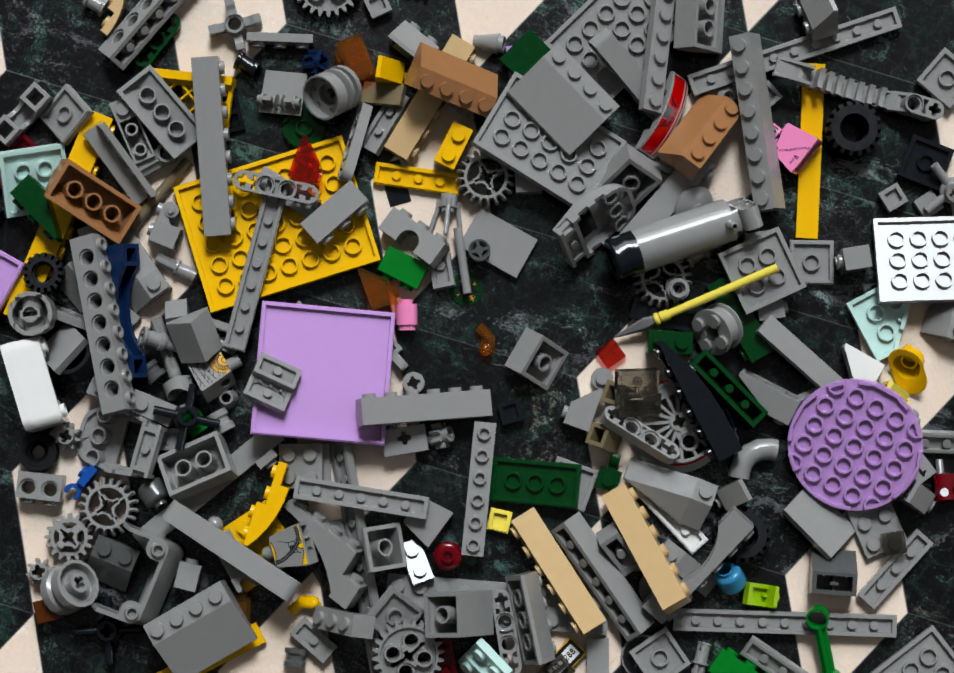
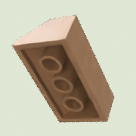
(453, 80)
(699, 133)
(91, 200)

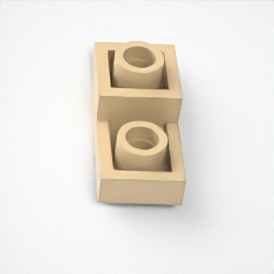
(118, 9)

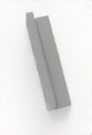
(118, 163)

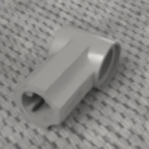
(156, 163)

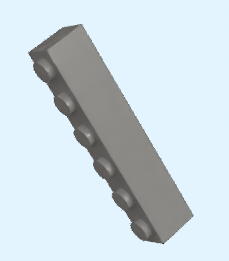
(663, 201)
(423, 407)
(603, 576)

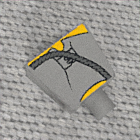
(292, 547)

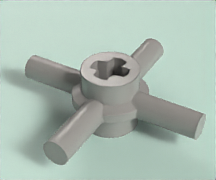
(944, 190)

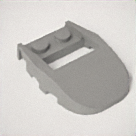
(611, 210)
(104, 440)

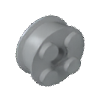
(717, 328)

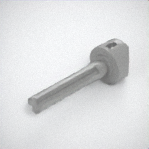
(177, 383)

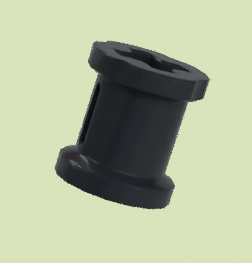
(247, 64)

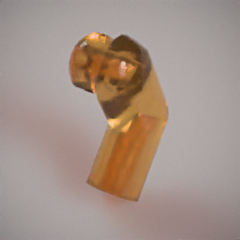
(488, 340)

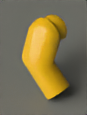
(304, 601)

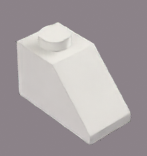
(860, 364)

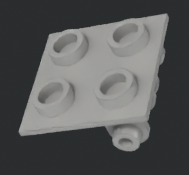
(282, 93)

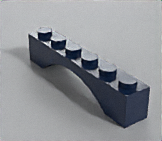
(124, 266)

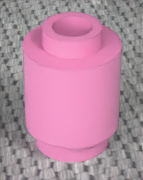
(406, 314)

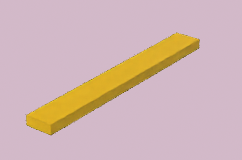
(809, 177)

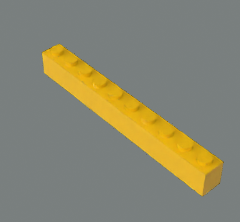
(85, 157)

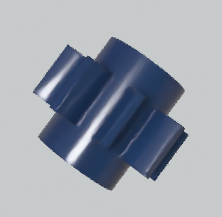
(315, 61)

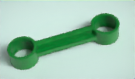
(822, 639)

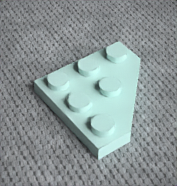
(18, 163)
(878, 324)

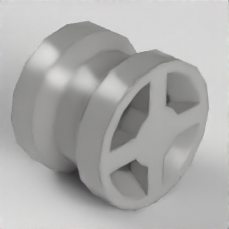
(414, 384)

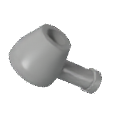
(233, 401)

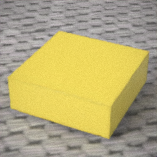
(499, 520)

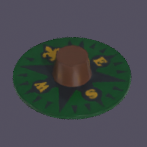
(467, 299)

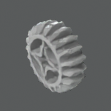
(477, 182)
(663, 290)
(91, 516)

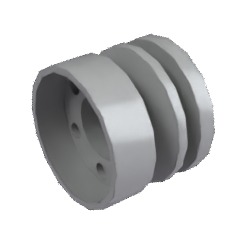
(332, 92)

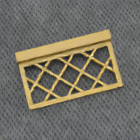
(184, 79)

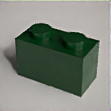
(678, 341)

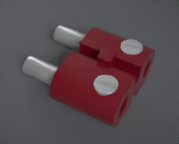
(943, 483)

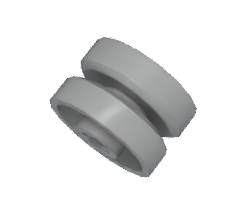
(69, 587)

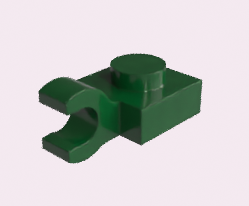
(609, 477)

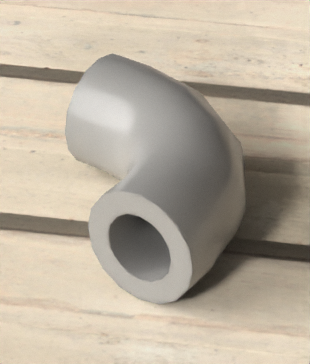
(751, 454)

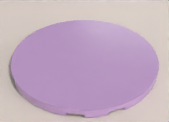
(855, 444)

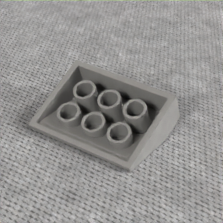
(563, 99)
(201, 630)

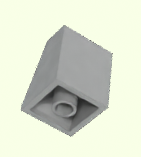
(458, 614)

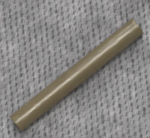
(161, 192)

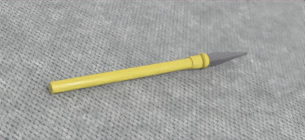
(647, 323)

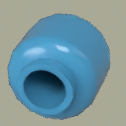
(730, 578)

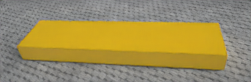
(416, 178)

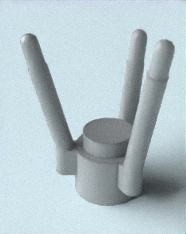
(448, 204)

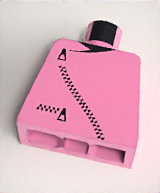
(795, 147)

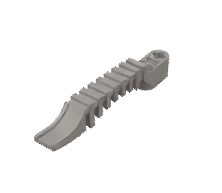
(880, 98)

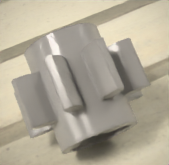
(440, 435)
(64, 441)
(34, 567)

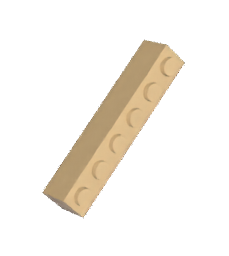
(423, 110)
(646, 548)
(557, 571)

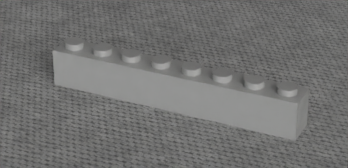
(757, 121)
(212, 146)

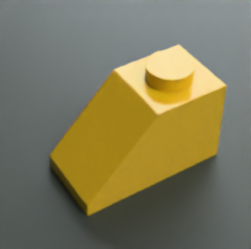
(390, 70)

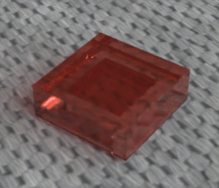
(610, 353)

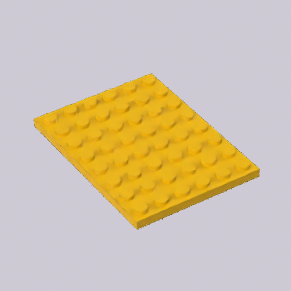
(295, 256)

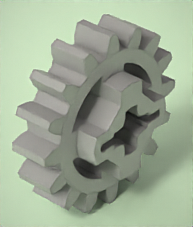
(62, 543)

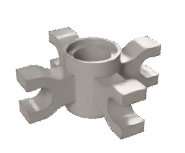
(221, 28)

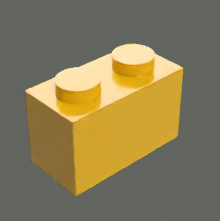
(453, 147)

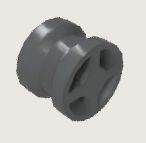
(478, 247)
(154, 372)
(295, 657)

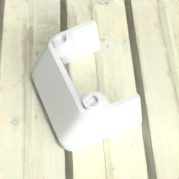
(33, 384)

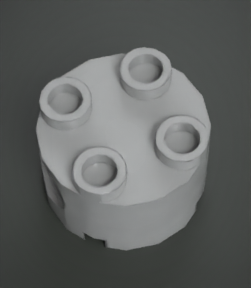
(32, 313)

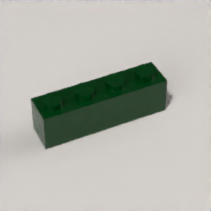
(752, 345)
(728, 390)

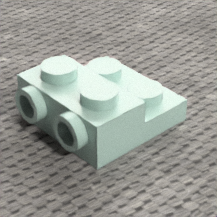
(483, 659)

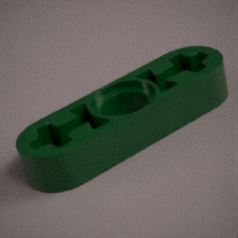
(153, 57)

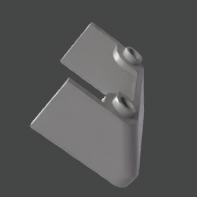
(167, 557)

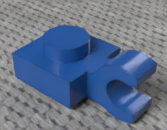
(86, 476)

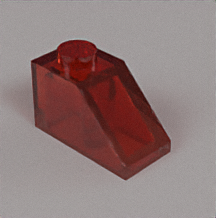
(306, 165)

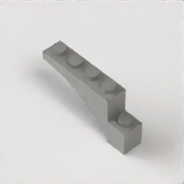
(337, 553)

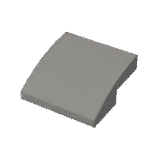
(271, 383)

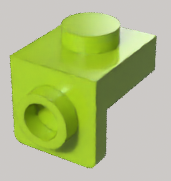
(761, 595)

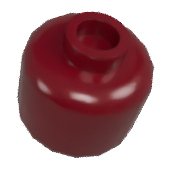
(447, 555)

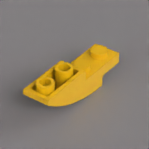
(264, 514)

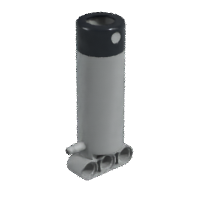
(680, 236)

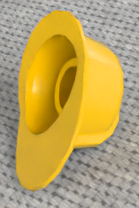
(908, 369)

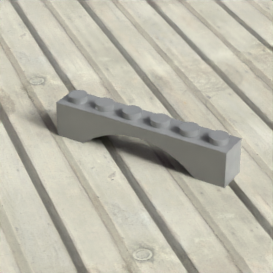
(731, 531)

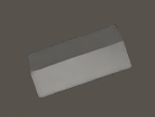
(160, 111)

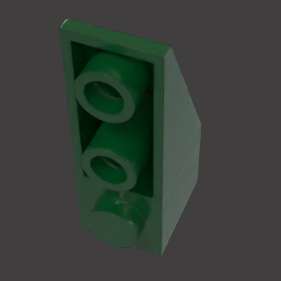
(29, 195)

